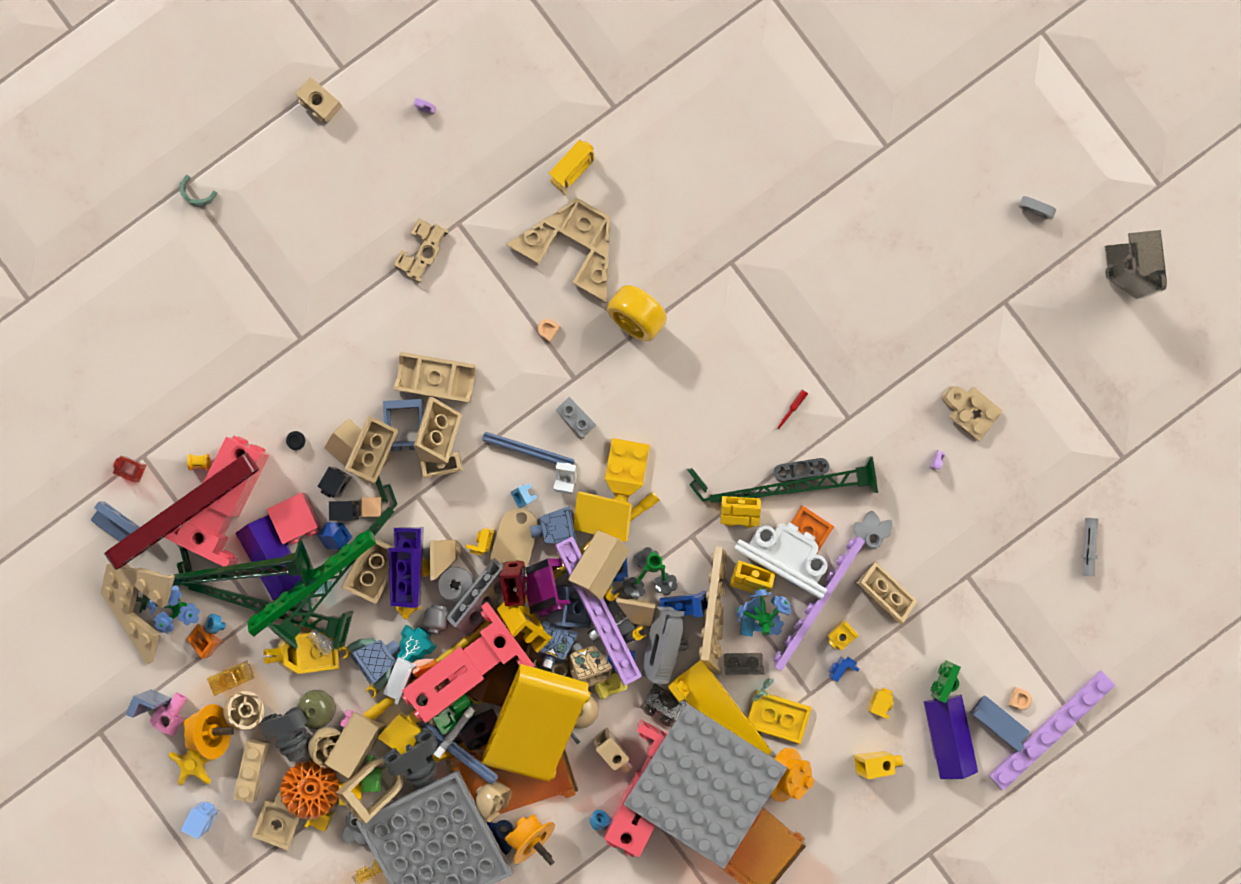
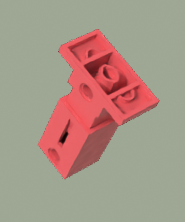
(217, 517)
(463, 669)
(626, 820)

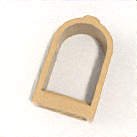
(354, 805)

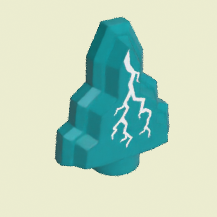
(415, 643)

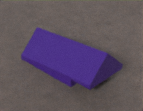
(263, 543)
(406, 567)
(951, 738)

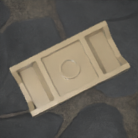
(435, 377)

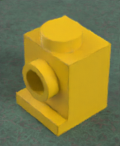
(842, 628)
(881, 702)

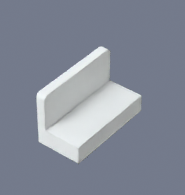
(399, 679)

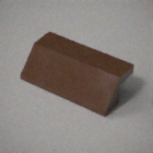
(500, 678)

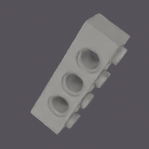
(486, 588)

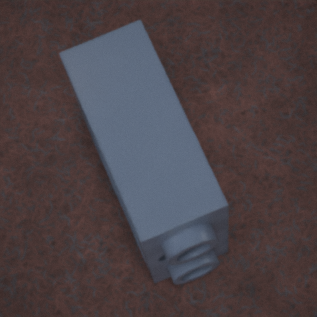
(402, 404)

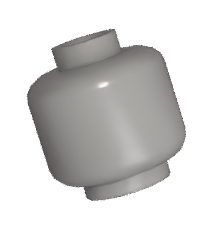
(435, 619)

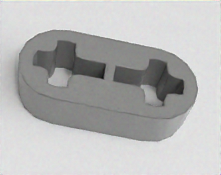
(1037, 207)

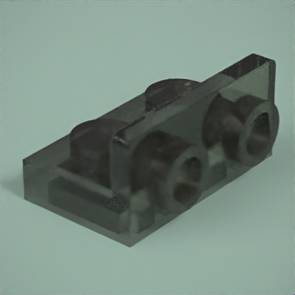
(743, 664)
(662, 705)

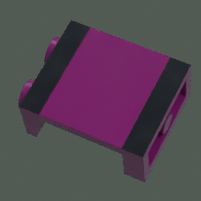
(542, 589)

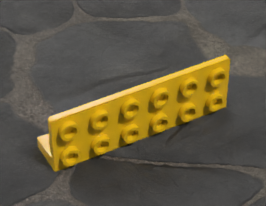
(708, 696)

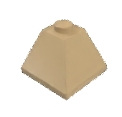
(442, 556)
(638, 611)

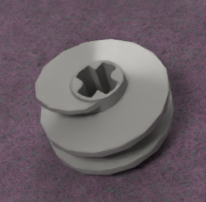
(446, 580)

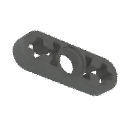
(816, 472)

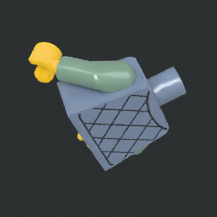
(373, 660)

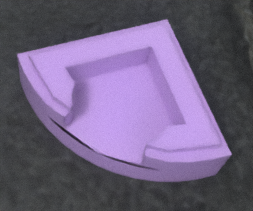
(424, 106)
(937, 461)

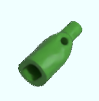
(372, 781)

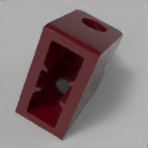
(514, 575)

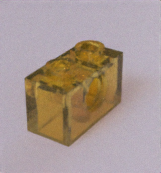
(230, 678)

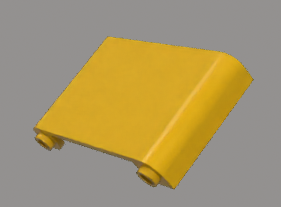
(535, 723)

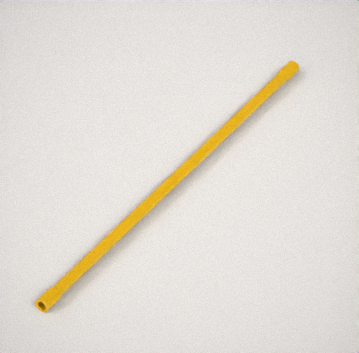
(380, 707)

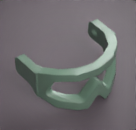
(202, 202)

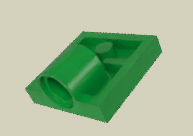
(946, 682)
(450, 716)

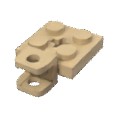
(964, 404)
(265, 828)

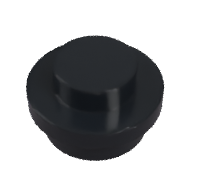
(295, 440)

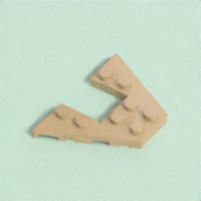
(583, 225)
(120, 594)

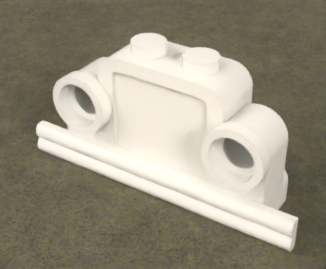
(788, 555)

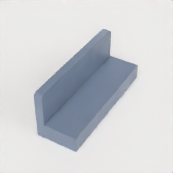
(113, 521)
(146, 701)
(1000, 722)

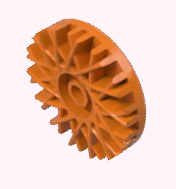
(305, 803)

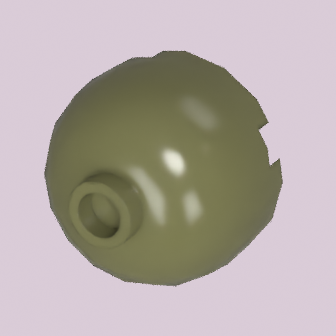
(318, 708)

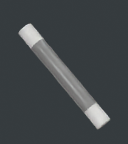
(454, 732)

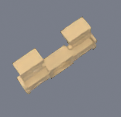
(418, 266)

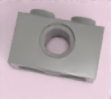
(575, 417)

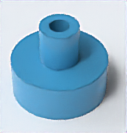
(214, 624)
(599, 820)

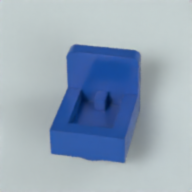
(837, 669)

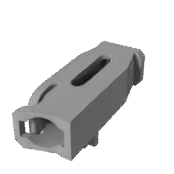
(663, 644)

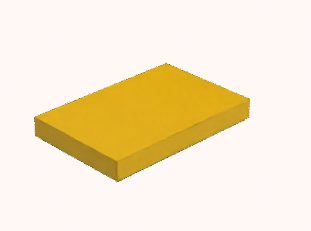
(602, 514)
(779, 717)

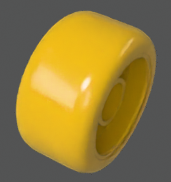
(637, 313)

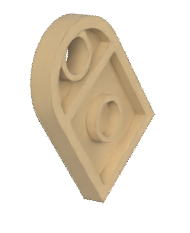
(514, 539)

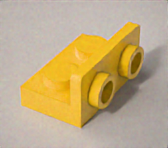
(484, 539)

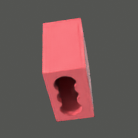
(294, 519)

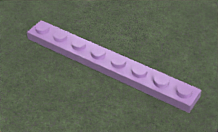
(813, 610)
(601, 618)
(1052, 730)

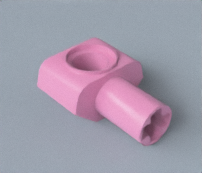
(172, 712)

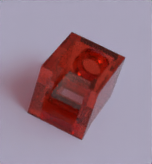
(129, 468)

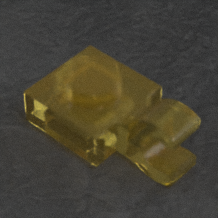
(365, 873)

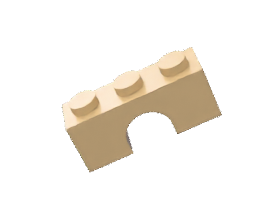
(252, 761)

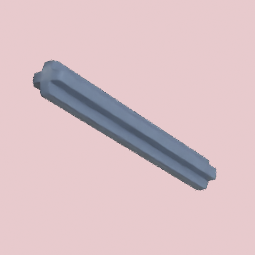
(525, 449)
(464, 756)

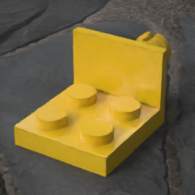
(626, 467)
(302, 660)

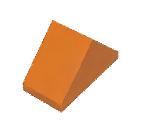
(203, 642)

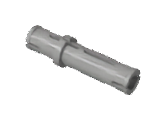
(1090, 547)

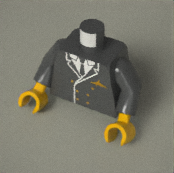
(623, 623)

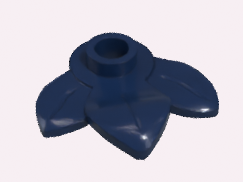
(499, 835)

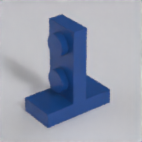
(690, 604)

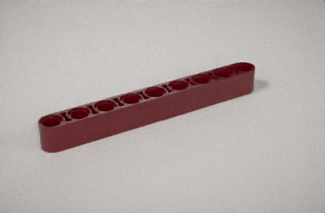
(181, 511)

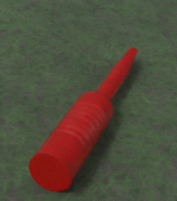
(793, 407)

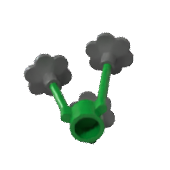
(652, 563)

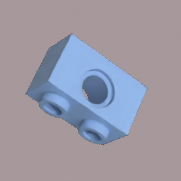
(199, 820)

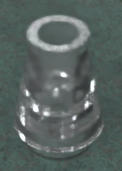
(321, 642)

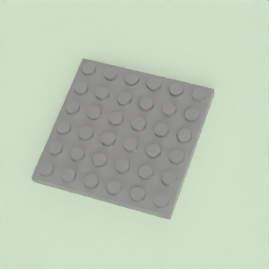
(705, 785)
(435, 838)

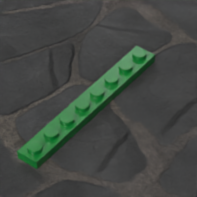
(318, 577)

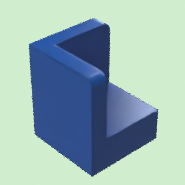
(334, 535)

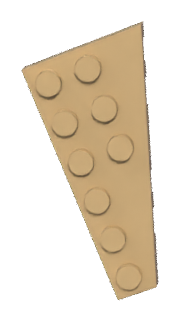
(714, 613)

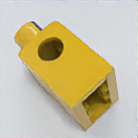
(401, 732)
(876, 764)

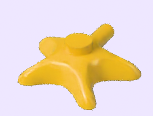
(191, 765)

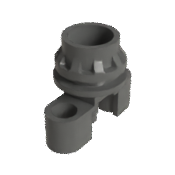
(287, 728)
(417, 763)

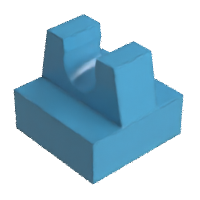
(522, 496)
(748, 626)

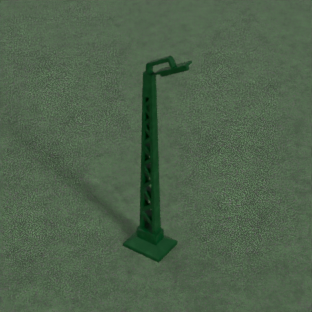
(865, 477)
(295, 564)
(336, 627)
(287, 630)

